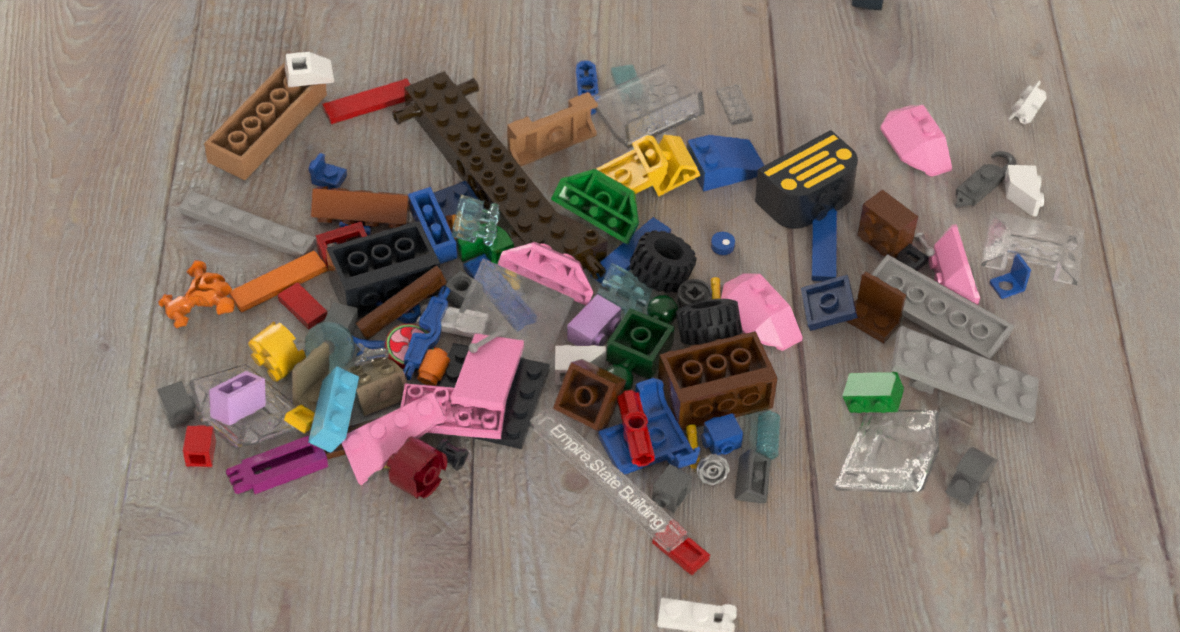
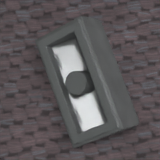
(752, 477)

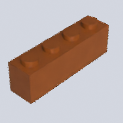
(360, 206)

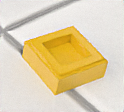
(300, 418)

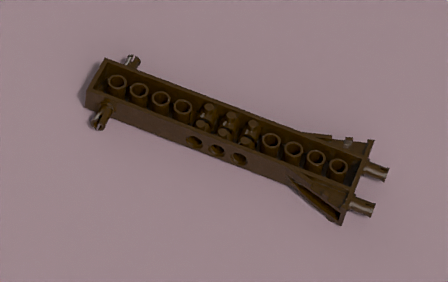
(493, 171)

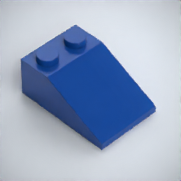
(723, 160)

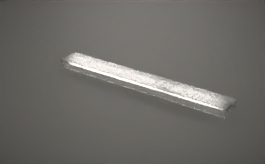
(609, 479)

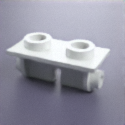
(1023, 108)

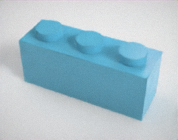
(333, 409)

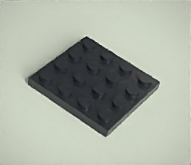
(521, 399)

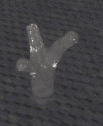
(369, 354)

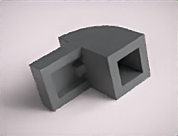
(971, 472)

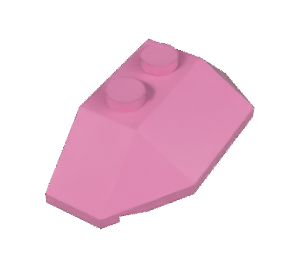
(917, 139)
(952, 265)
(550, 269)
(763, 311)

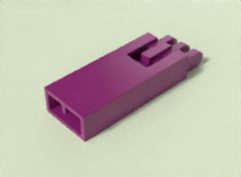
(286, 464)

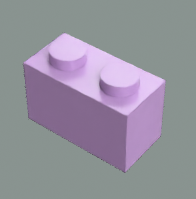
(594, 323)
(237, 398)

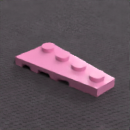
(375, 442)

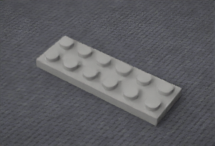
(945, 311)
(965, 374)

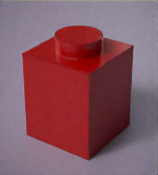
(199, 446)

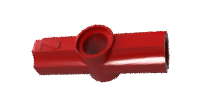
(635, 428)

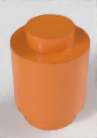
(433, 367)

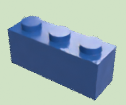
(427, 211)

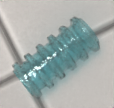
(768, 434)

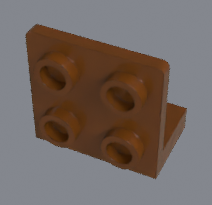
(878, 308)

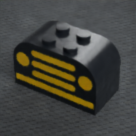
(808, 181)

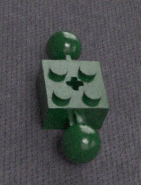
(641, 340)

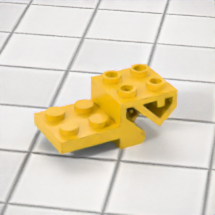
(655, 164)

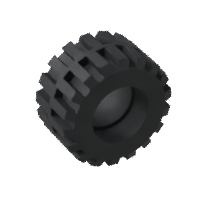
(662, 261)
(708, 321)

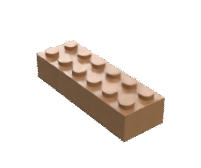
(261, 124)

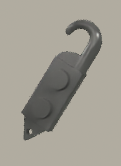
(983, 181)

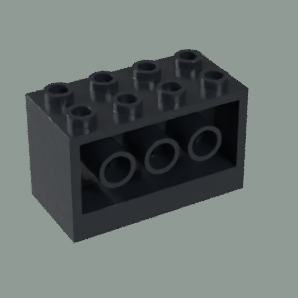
(379, 266)

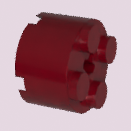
(416, 468)

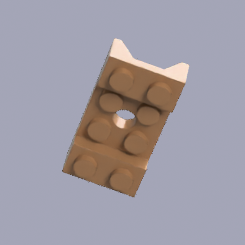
(535, 140)

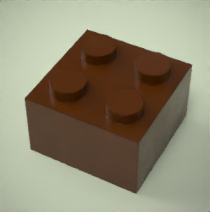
(887, 224)
(589, 394)

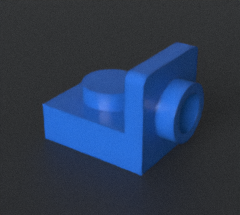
(326, 174)

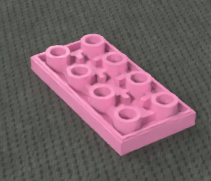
(488, 373)
(458, 419)

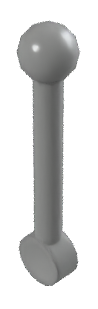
(928, 250)
(502, 330)

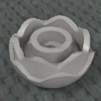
(716, 475)

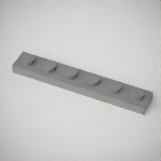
(247, 225)

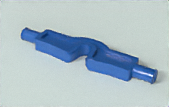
(431, 322)

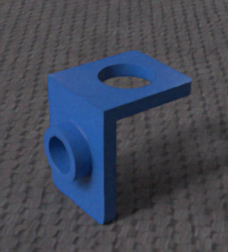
(1017, 278)

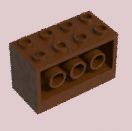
(718, 379)

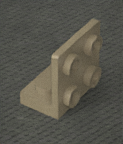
(309, 376)
(378, 385)

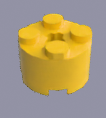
(276, 350)

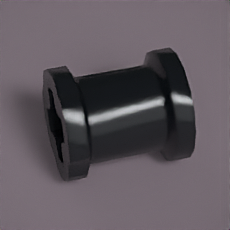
(455, 456)

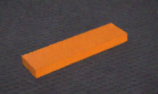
(277, 281)

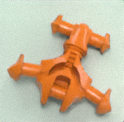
(205, 290)

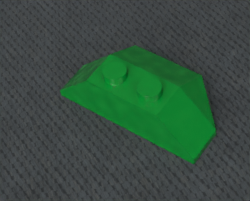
(600, 202)

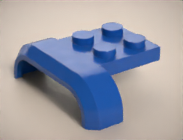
(664, 431)

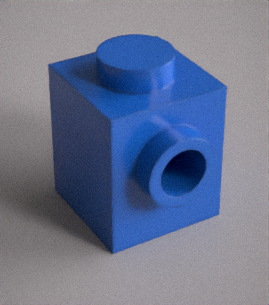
(722, 435)

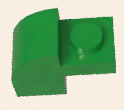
(470, 250)

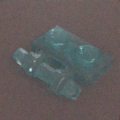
(468, 219)
(627, 285)

